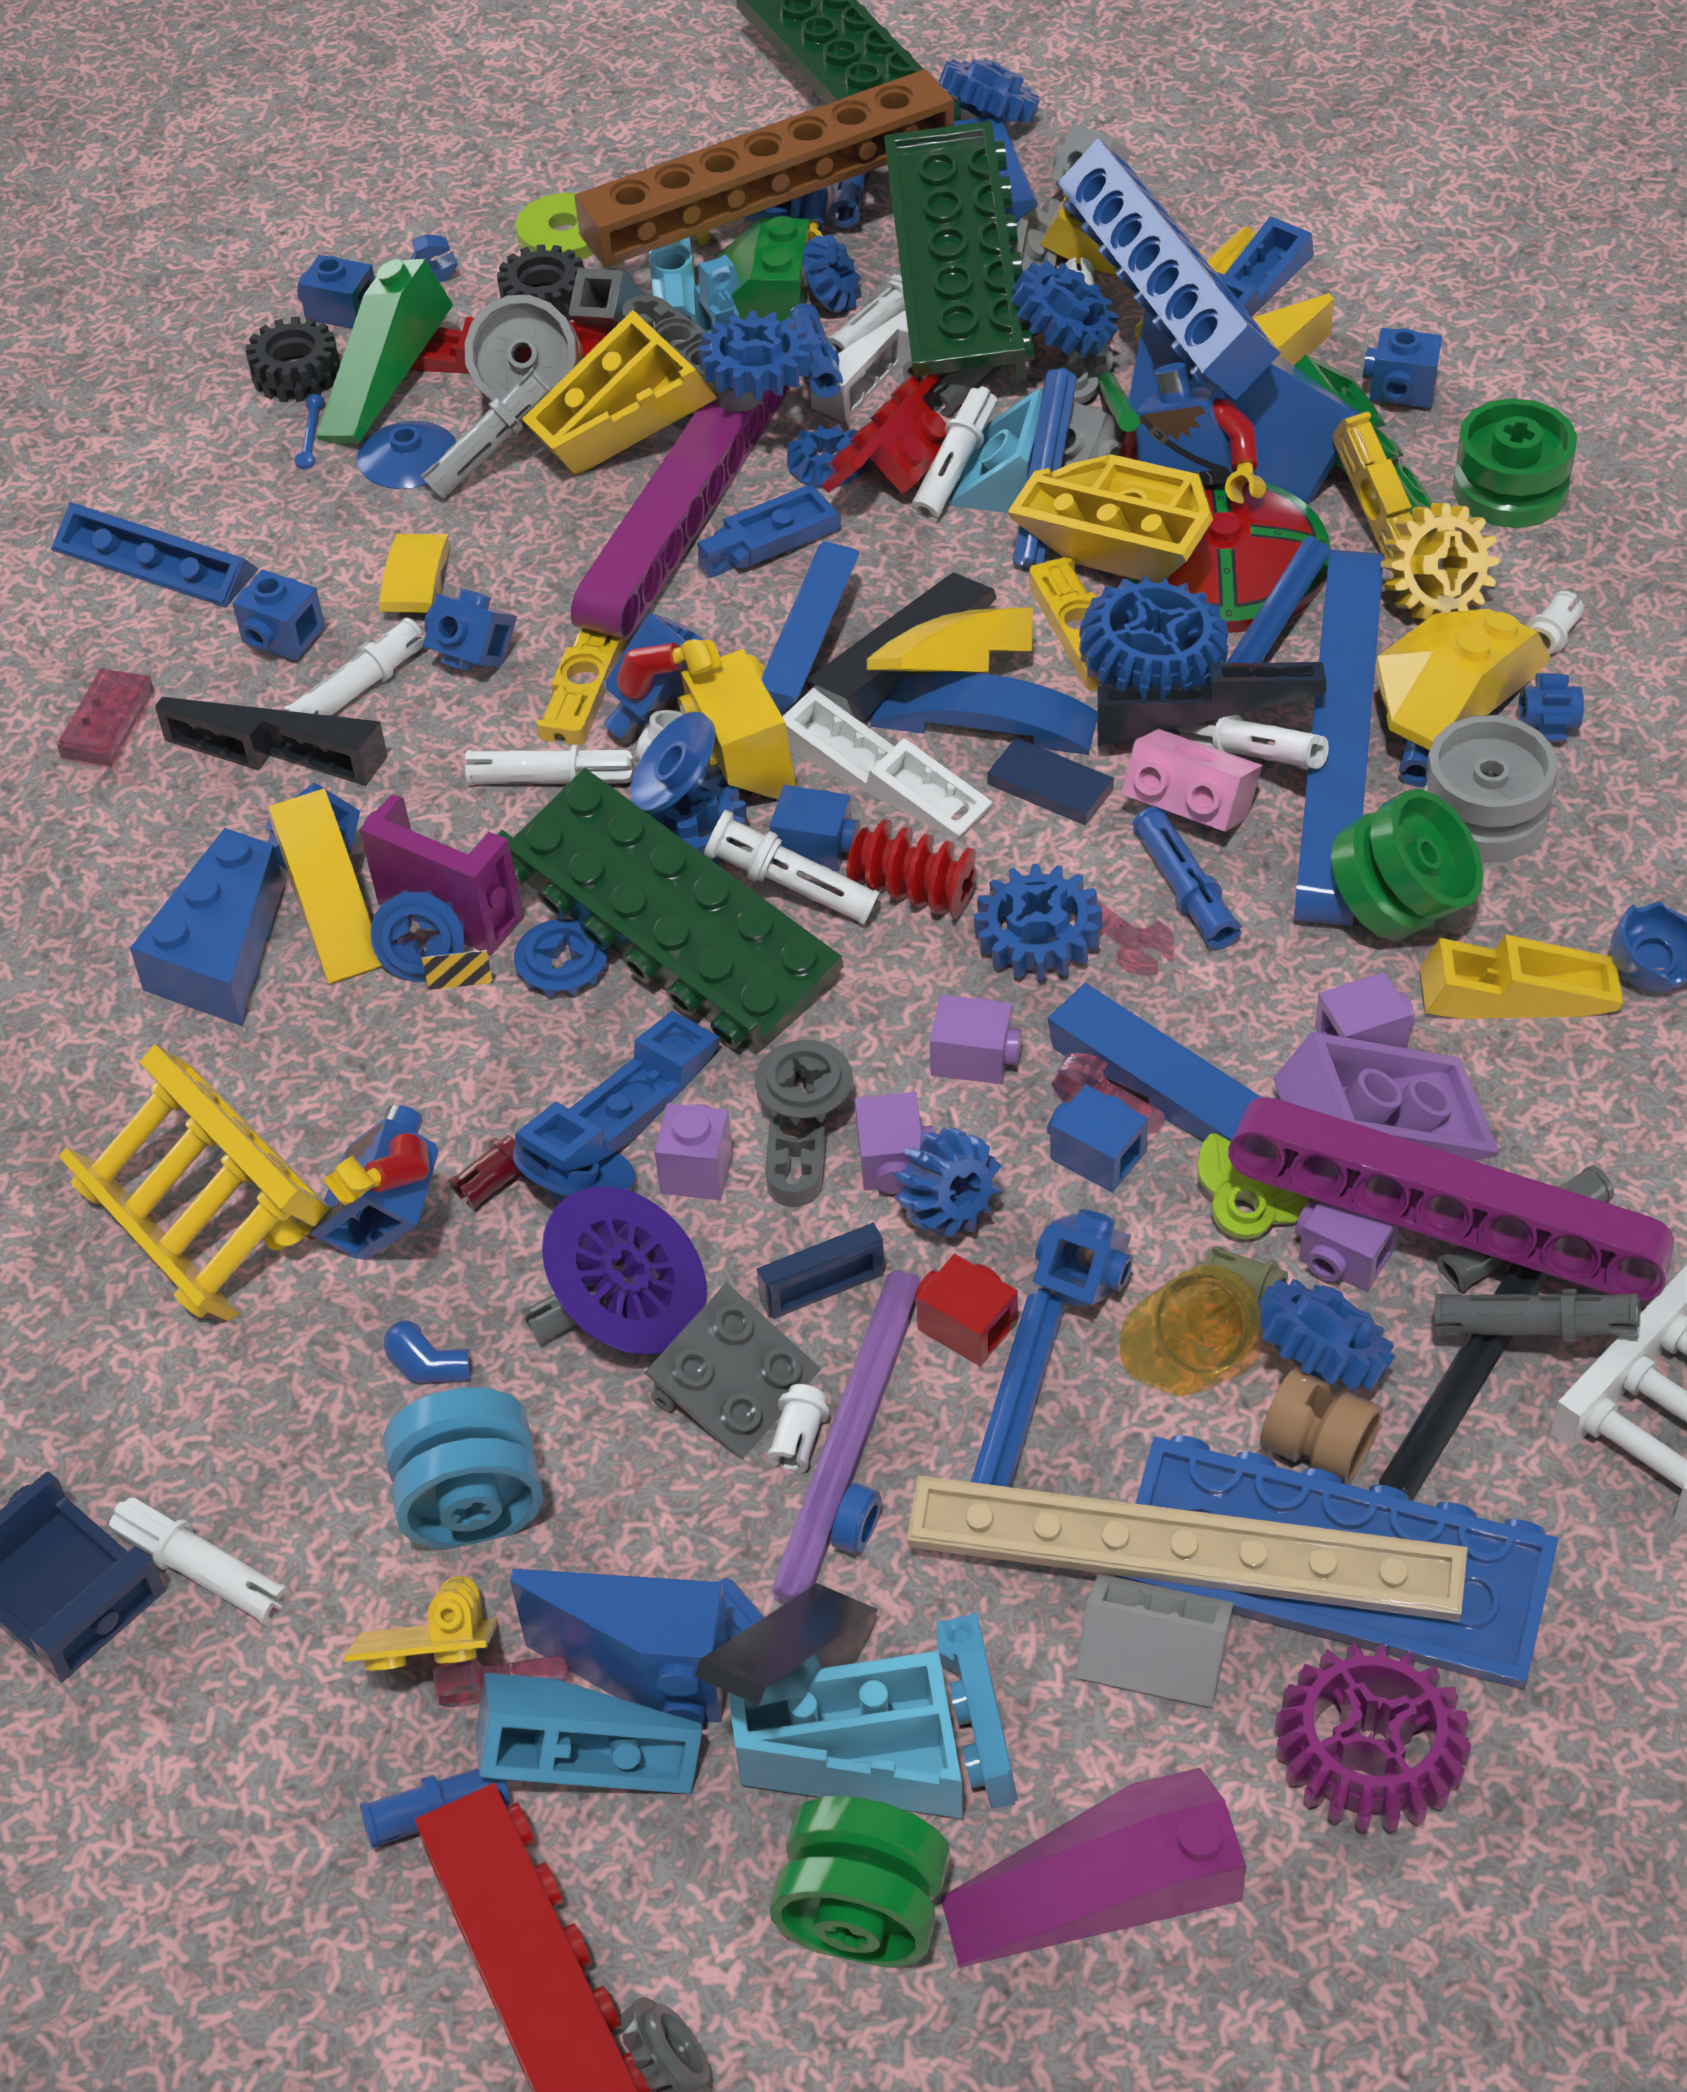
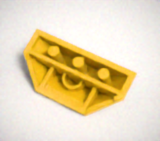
(1116, 515)
(1455, 670)

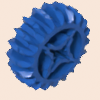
(1152, 637)

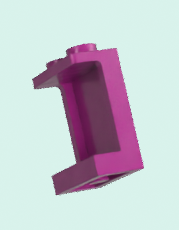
(476, 883)

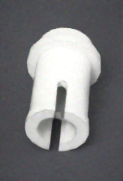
(1556, 620)
(801, 1415)

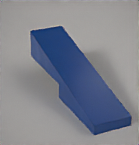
(1268, 263)
(1151, 1063)

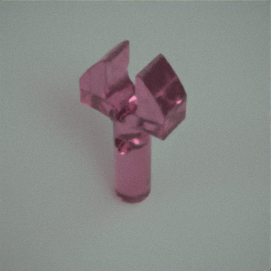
(1130, 938)
(1087, 1069)
(462, 1682)

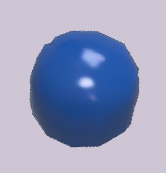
(1650, 940)

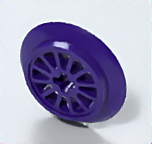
(598, 1230)

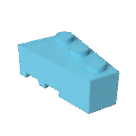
(858, 1732)

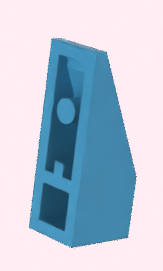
(580, 1737)

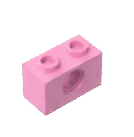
(1191, 779)

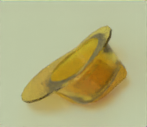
(1191, 1330)

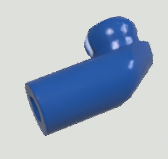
(420, 1360)

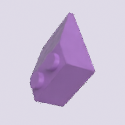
(1389, 1090)

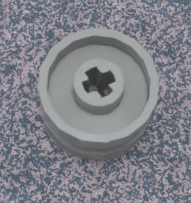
(507, 328)
(1496, 780)

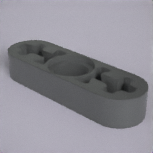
(812, 1155)

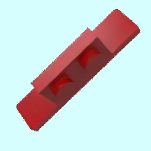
(898, 439)

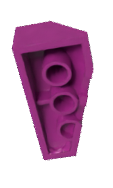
(1121, 1864)

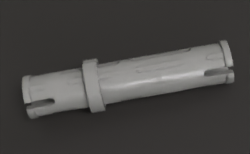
(486, 434)

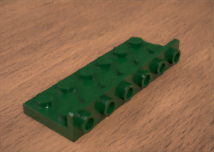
(832, 45)
(957, 249)
(671, 913)

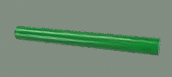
(1118, 402)

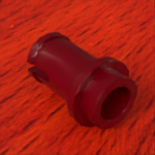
(487, 1173)

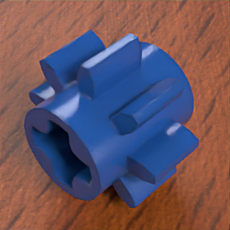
(1551, 705)

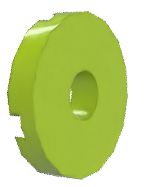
(539, 218)

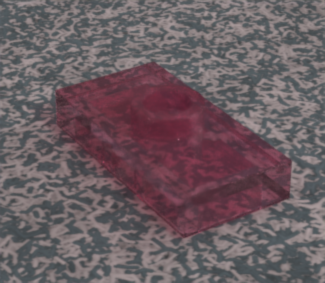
(105, 717)

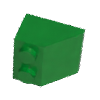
(770, 266)

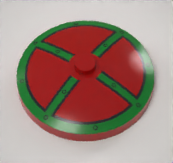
(1249, 551)

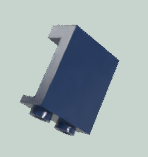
(66, 1579)

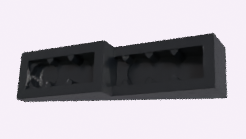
(863, 690)
(1231, 691)
(250, 735)
(783, 1650)

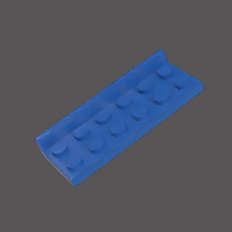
(1503, 1573)

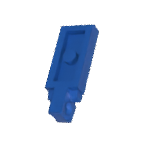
(768, 531)

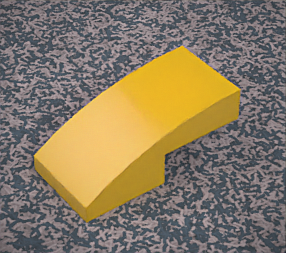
(413, 572)

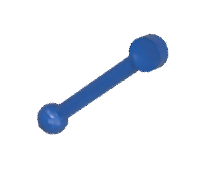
(306, 459)

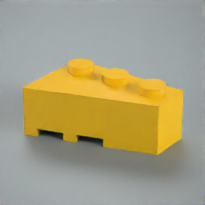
(617, 397)

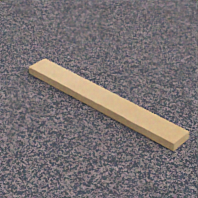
(1189, 1547)

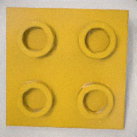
(452, 1631)

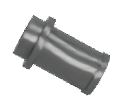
(549, 1318)

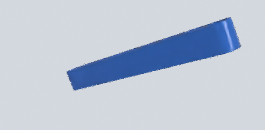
(1344, 719)

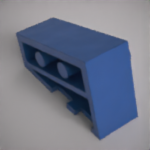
(214, 929)

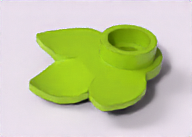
(1227, 1185)

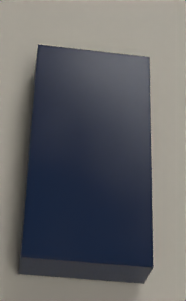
(1050, 781)
(821, 1271)

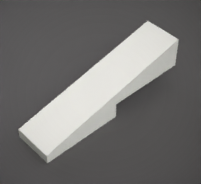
(866, 366)
(895, 774)

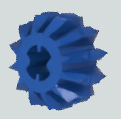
(948, 1181)

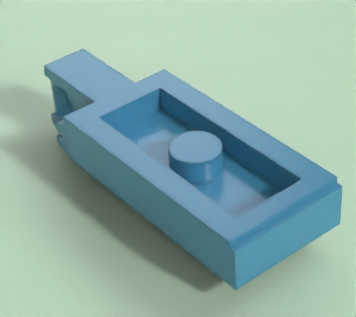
(714, 292)
(975, 1702)

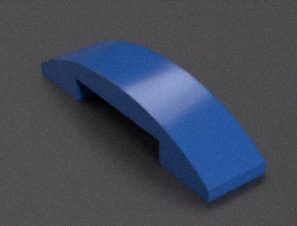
(989, 704)
(627, 1101)

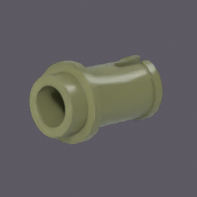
(1254, 1273)

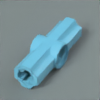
(674, 276)

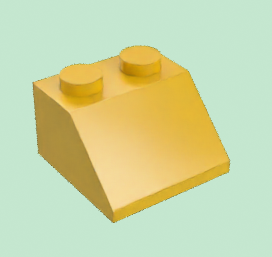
(749, 729)

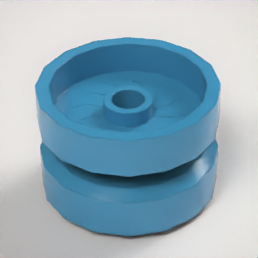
(462, 1468)

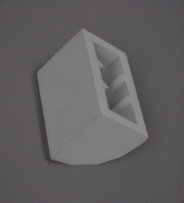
(1154, 1640)

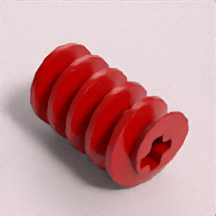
(912, 869)

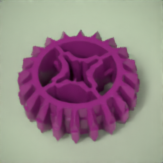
(1409, 1706)

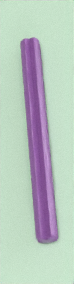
(847, 1437)

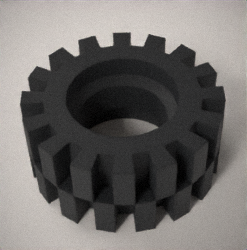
(541, 268)
(288, 341)

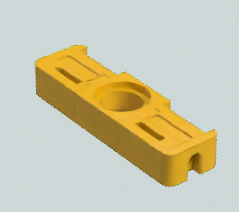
(1372, 478)
(1062, 601)
(573, 704)

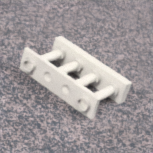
(1631, 1367)

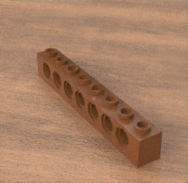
(756, 169)

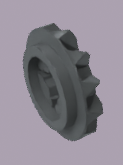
(819, 1065)
(664, 2048)

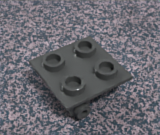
(730, 1371)

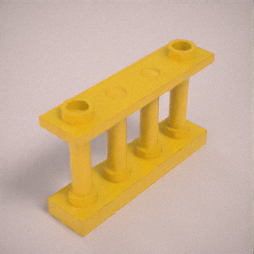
(246, 1160)

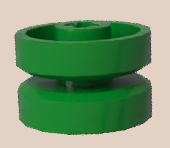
(1514, 462)
(1407, 865)
(860, 1881)

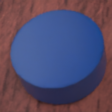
(856, 1518)

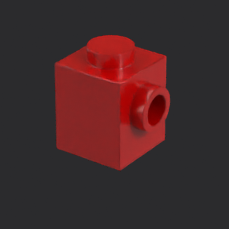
(966, 1308)

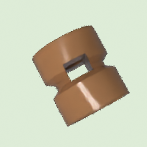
(1320, 1426)

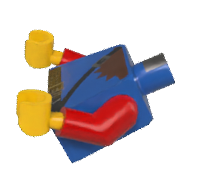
(1195, 434)
(650, 672)
(373, 1191)

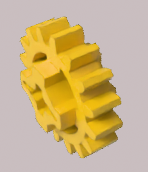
(1416, 553)

